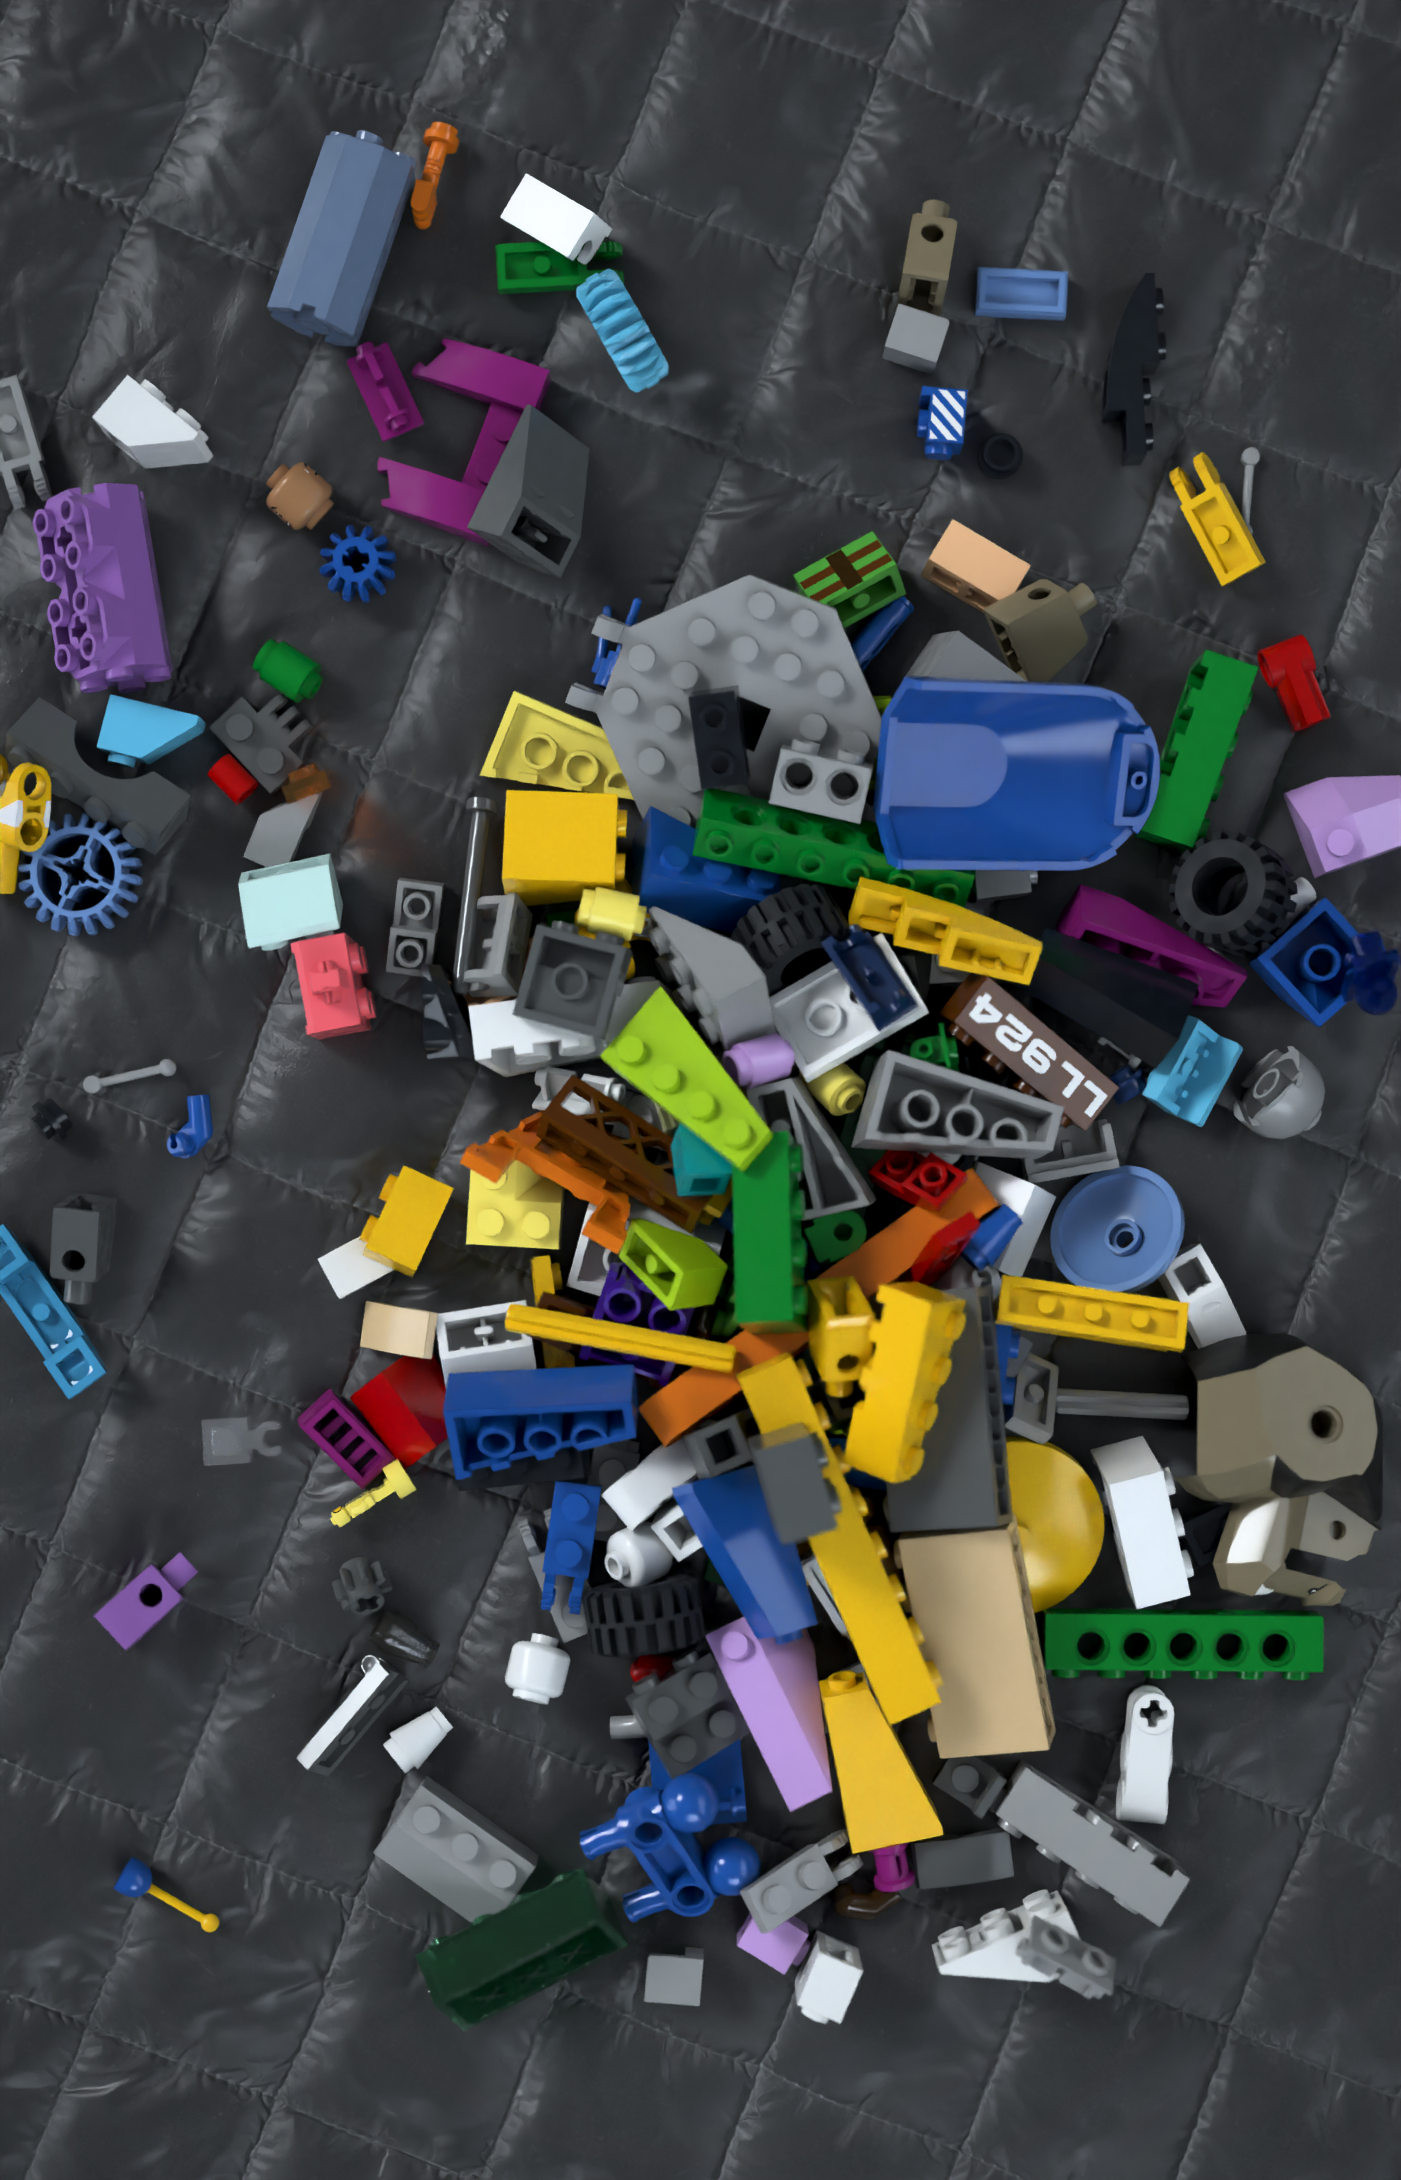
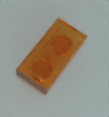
(307, 782)

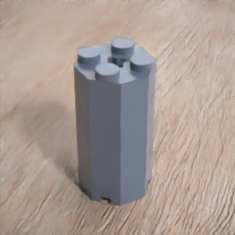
(342, 237)

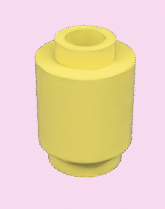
(611, 912)
(837, 1089)

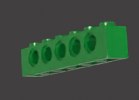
(810, 847)
(1299, 1656)

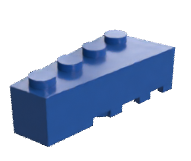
(536, 1413)

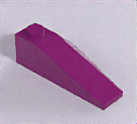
(1131, 932)

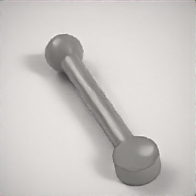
(1249, 459)
(94, 1084)

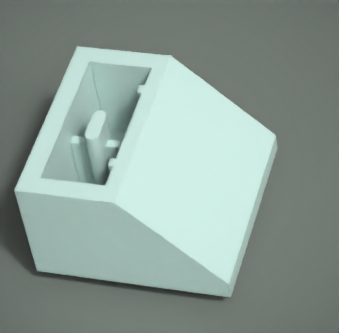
(290, 902)

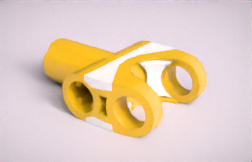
(22, 818)

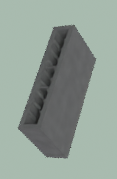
(965, 1450)

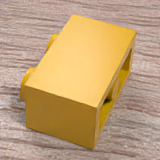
(406, 1220)

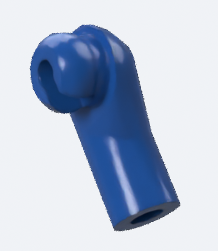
(196, 1131)

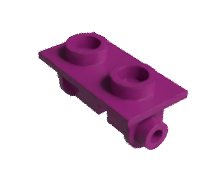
(384, 390)

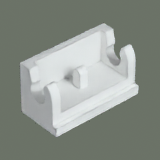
(555, 220)

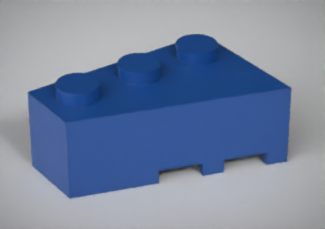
(692, 886)

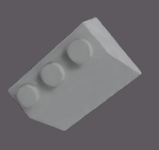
(456, 1853)

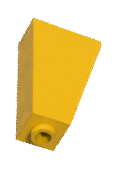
(875, 1778)

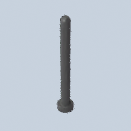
(481, 811)

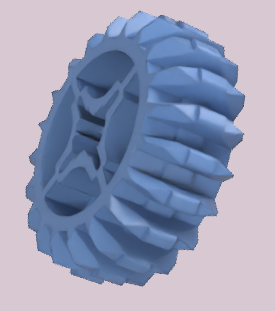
(71, 894)

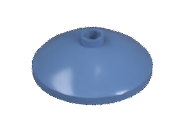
(1104, 1214)

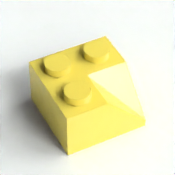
(515, 1210)

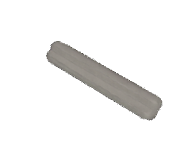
(1122, 1404)

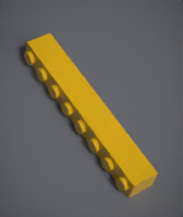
(850, 1554)

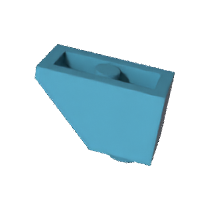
(144, 731)

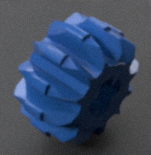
(371, 552)

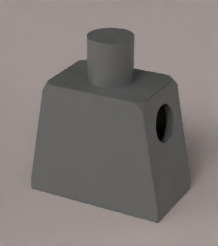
(85, 1226)

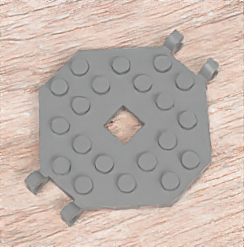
(746, 634)

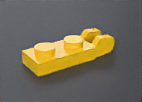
(1216, 522)

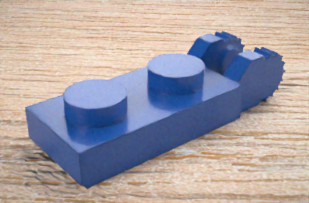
(570, 1539)

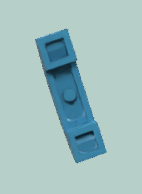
(47, 1318)

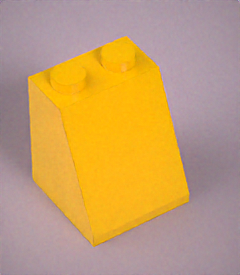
(561, 844)

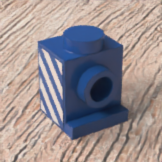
(942, 421)

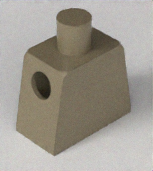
(928, 258)
(1040, 627)

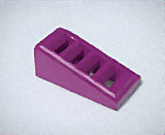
(320, 1436)

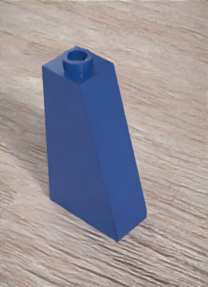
(741, 1543)

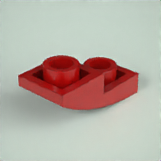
(918, 1179)

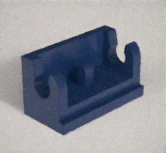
(870, 977)

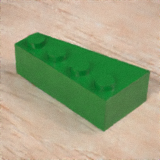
(1196, 749)
(769, 1240)

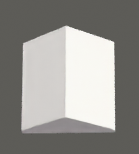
(1032, 1207)

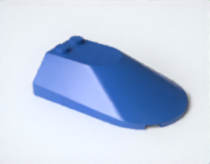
(1010, 775)

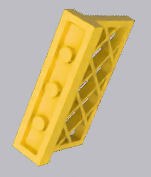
(1091, 1314)

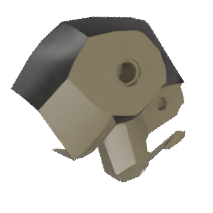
(1294, 1455)

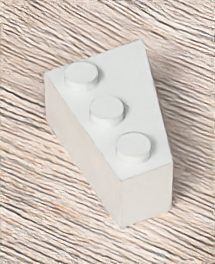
(1144, 1522)

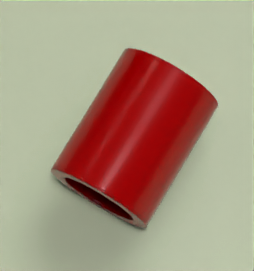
(233, 779)

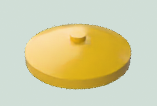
(1056, 1518)

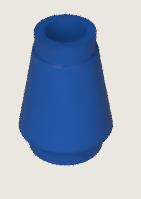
(991, 1238)

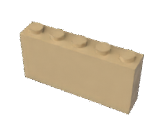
(983, 1637)

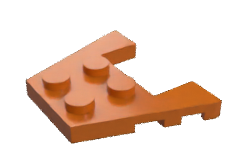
(494, 1157)

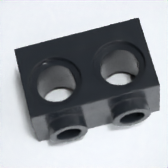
(719, 737)

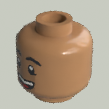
(299, 495)

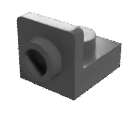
(972, 1783)

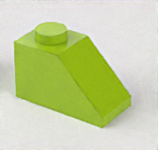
(673, 1264)

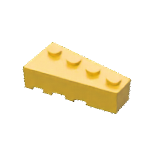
(903, 1379)

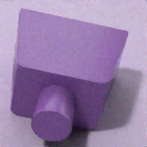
(128, 1614)

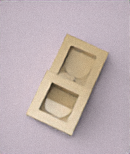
(398, 1330)

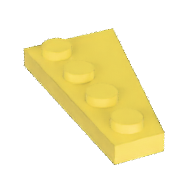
(553, 749)

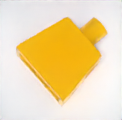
(839, 1332)

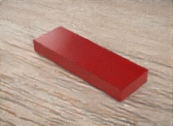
(942, 1250)

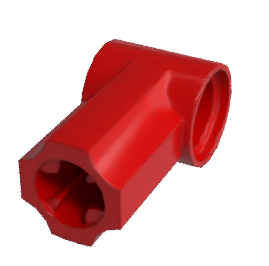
(1290, 671)

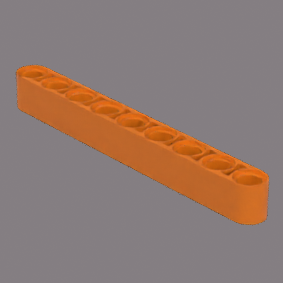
(880, 1260)

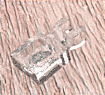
(232, 1440)

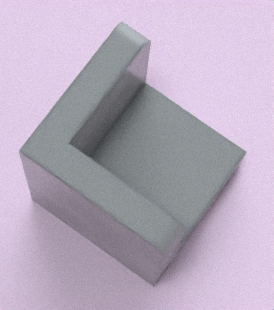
(915, 339)
(675, 1977)

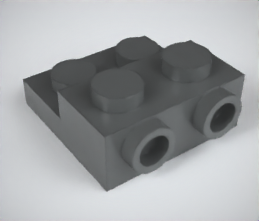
(572, 979)
(687, 1712)

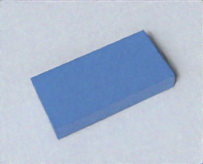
(1021, 293)

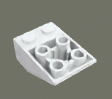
(991, 1946)

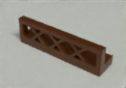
(613, 1158)

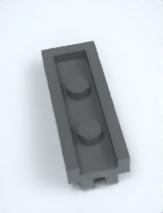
(353, 1716)

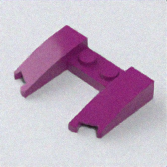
(489, 378)

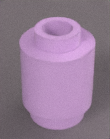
(759, 1061)

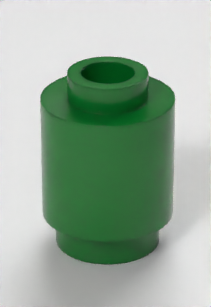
(288, 670)

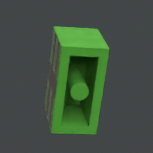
(853, 579)

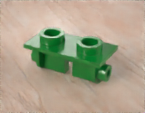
(937, 1050)

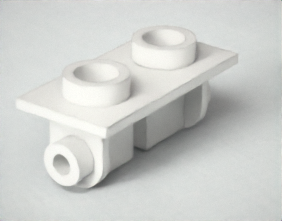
(553, 1079)

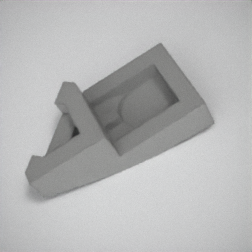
(281, 831)

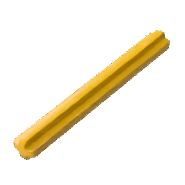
(620, 1338)

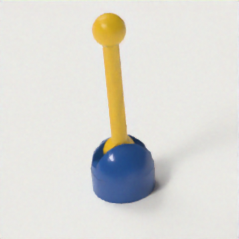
(137, 1880)

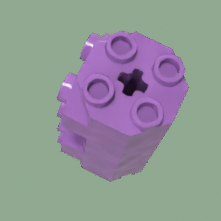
(110, 602)

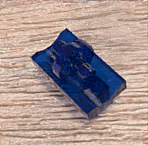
(1371, 974)

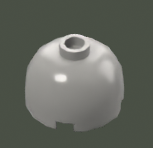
(1282, 1095)

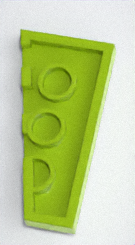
(682, 1076)

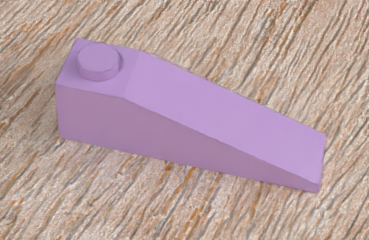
(1346, 819)
(780, 1705)

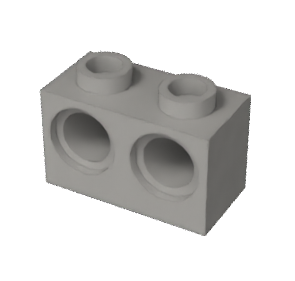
(818, 794)

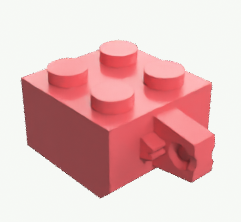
(333, 985)

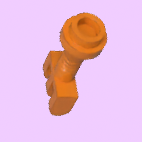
(441, 140)

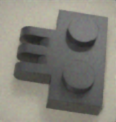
(263, 739)

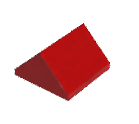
(406, 1407)

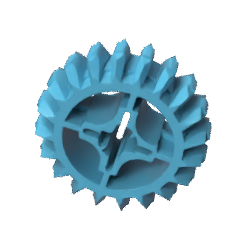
(622, 330)

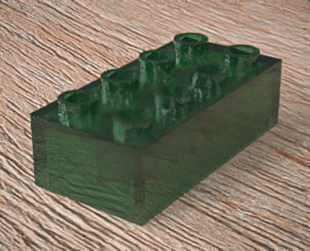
(521, 1949)

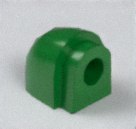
(836, 1234)

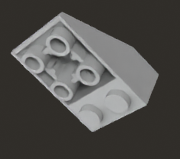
(712, 980)

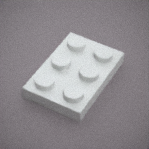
(828, 1022)

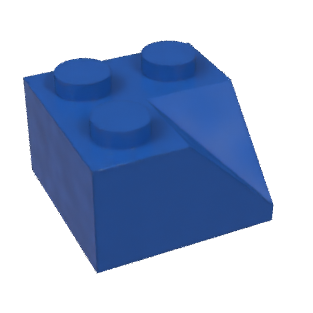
(1308, 962)

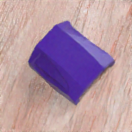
(632, 1303)

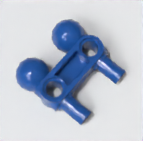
(661, 1836)

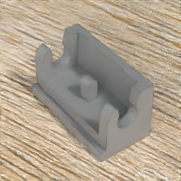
(500, 946)
(1074, 1154)

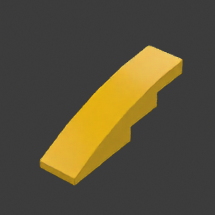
(945, 929)

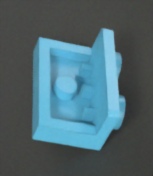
(1193, 1073)

